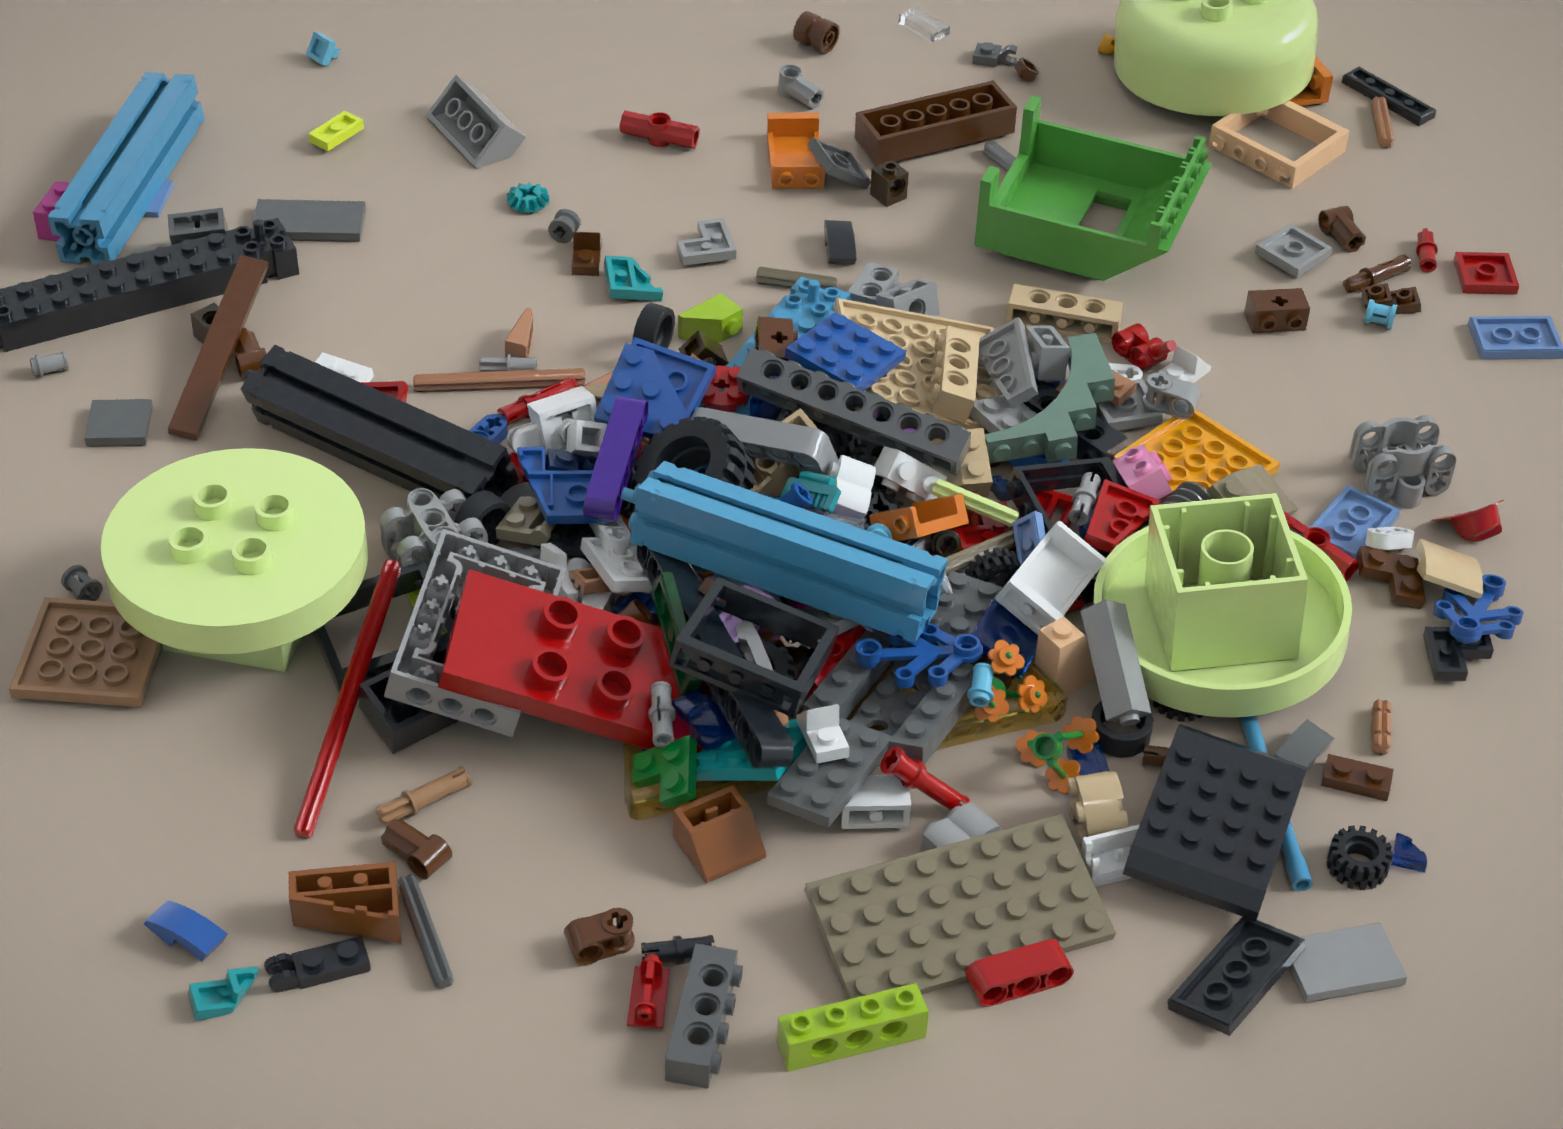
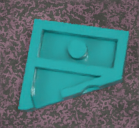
(628, 280)

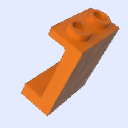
(923, 517)

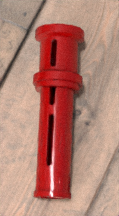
(915, 775)

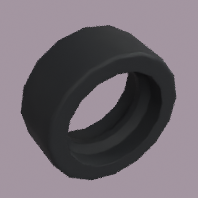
(655, 325)
(478, 506)
(1122, 744)

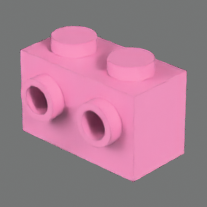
(1144, 472)

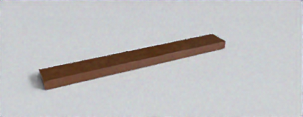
(218, 348)

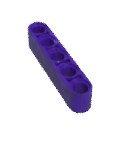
(616, 458)

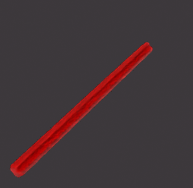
(347, 700)

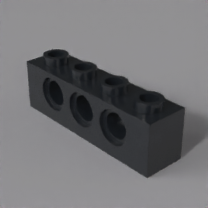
(1091, 443)

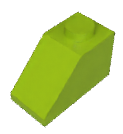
(715, 317)

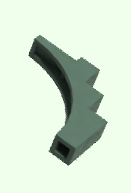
(1074, 409)

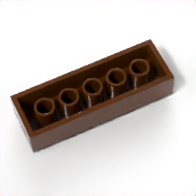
(935, 122)

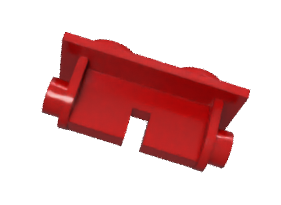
(648, 994)

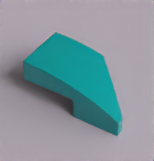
(221, 996)

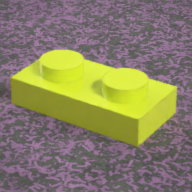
(336, 130)

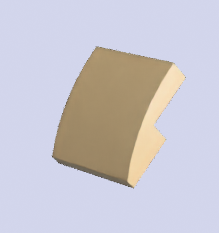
(1450, 569)

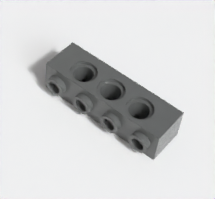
(702, 1016)

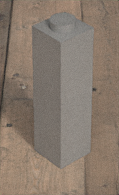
(1115, 662)

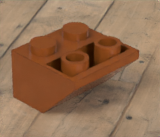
(718, 833)

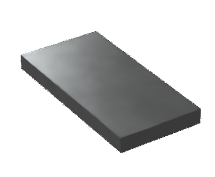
(315, 218)

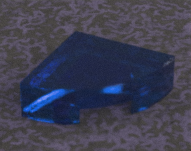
(1407, 854)

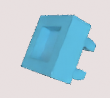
(322, 49)

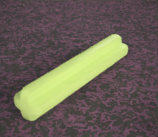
(977, 503)

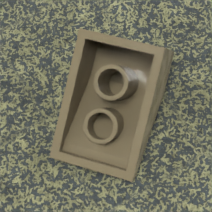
(1250, 482)

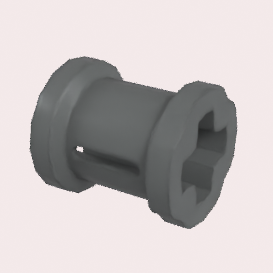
(71, 583)

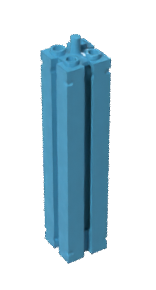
(126, 168)
(787, 550)

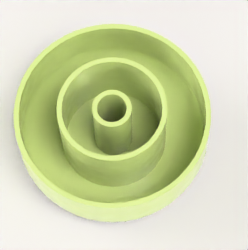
(1215, 53)

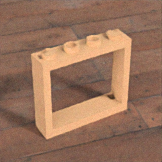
(1329, 136)

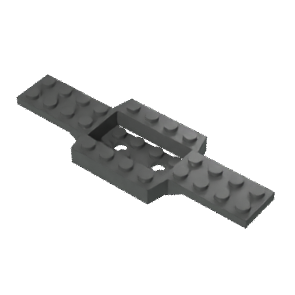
(912, 721)

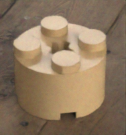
(1096, 804)

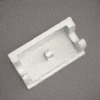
(1107, 854)

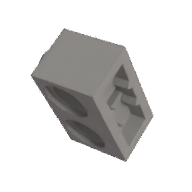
(873, 280)

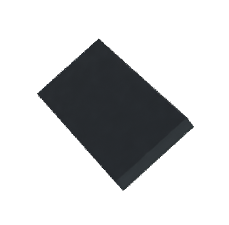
(1236, 975)

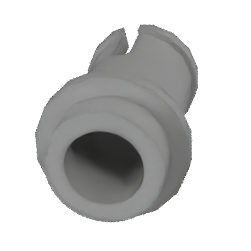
(49, 363)

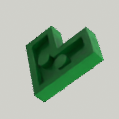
(671, 767)

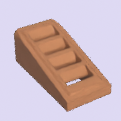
(520, 337)

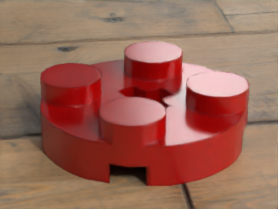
(729, 398)

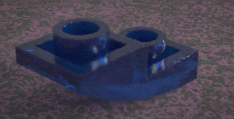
(704, 719)

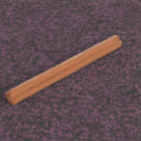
(495, 379)

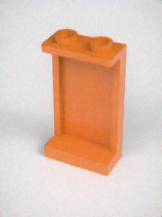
(789, 156)

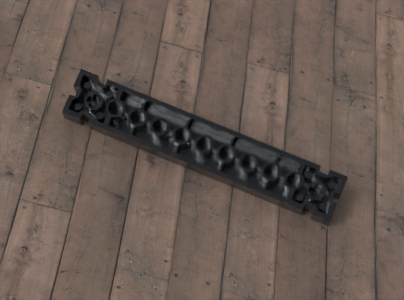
(138, 284)

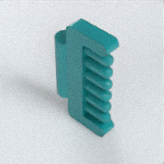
(821, 487)

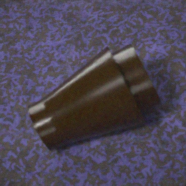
(951, 543)

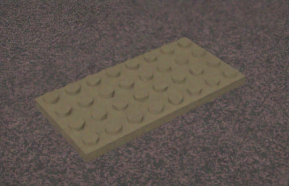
(957, 904)

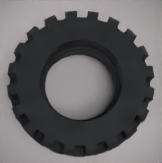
(696, 444)

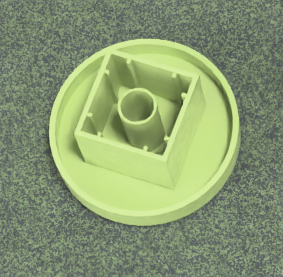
(235, 554)
(1229, 607)

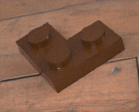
(1397, 569)

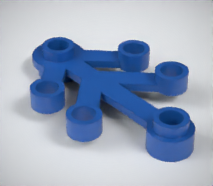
(1468, 627)
(958, 650)

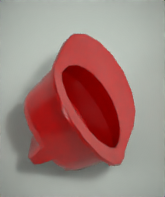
(1476, 524)

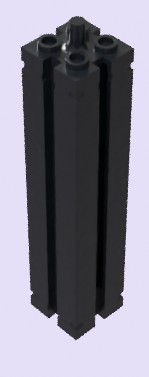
(373, 429)

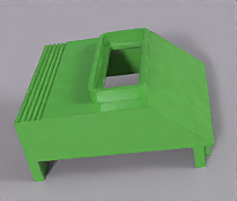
(1058, 178)

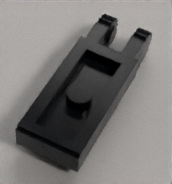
(318, 965)

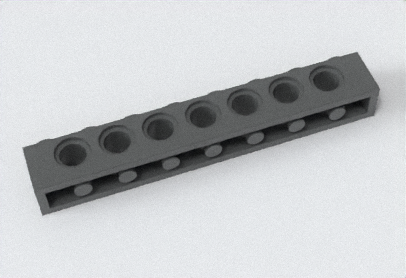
(945, 456)

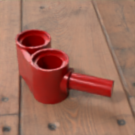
(1136, 347)

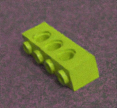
(852, 1027)

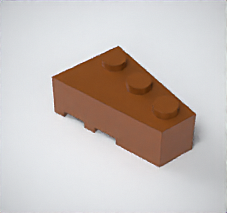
(348, 900)

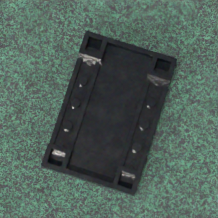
(1215, 822)

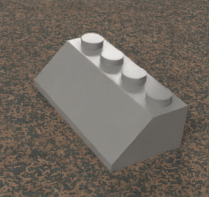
(474, 124)

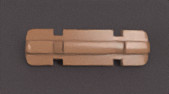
(1381, 726)

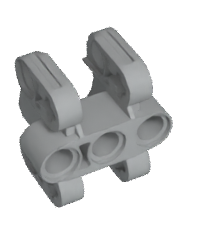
(1400, 460)
(422, 525)

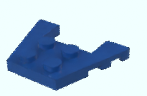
(557, 492)

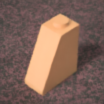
(1065, 655)

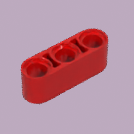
(1019, 972)

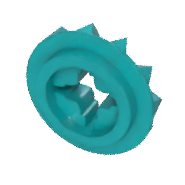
(528, 197)

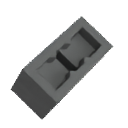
(195, 224)

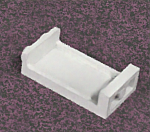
(1050, 578)

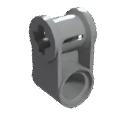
(1173, 396)

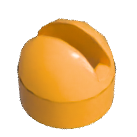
(1107, 44)

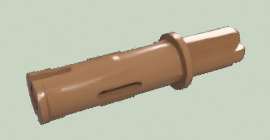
(423, 796)

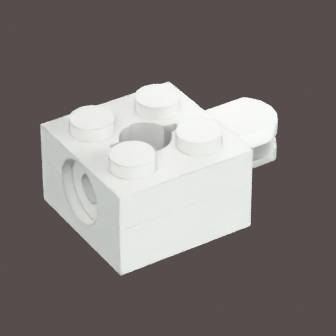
(547, 423)

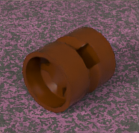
(815, 31)

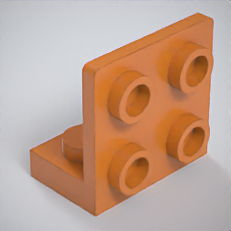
(1318, 88)

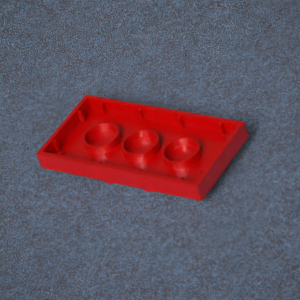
(558, 660)

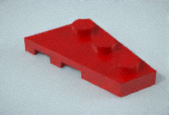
(1117, 515)

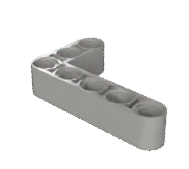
(778, 441)

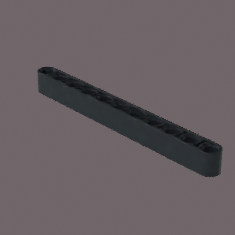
(752, 723)

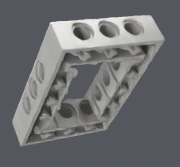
(414, 673)

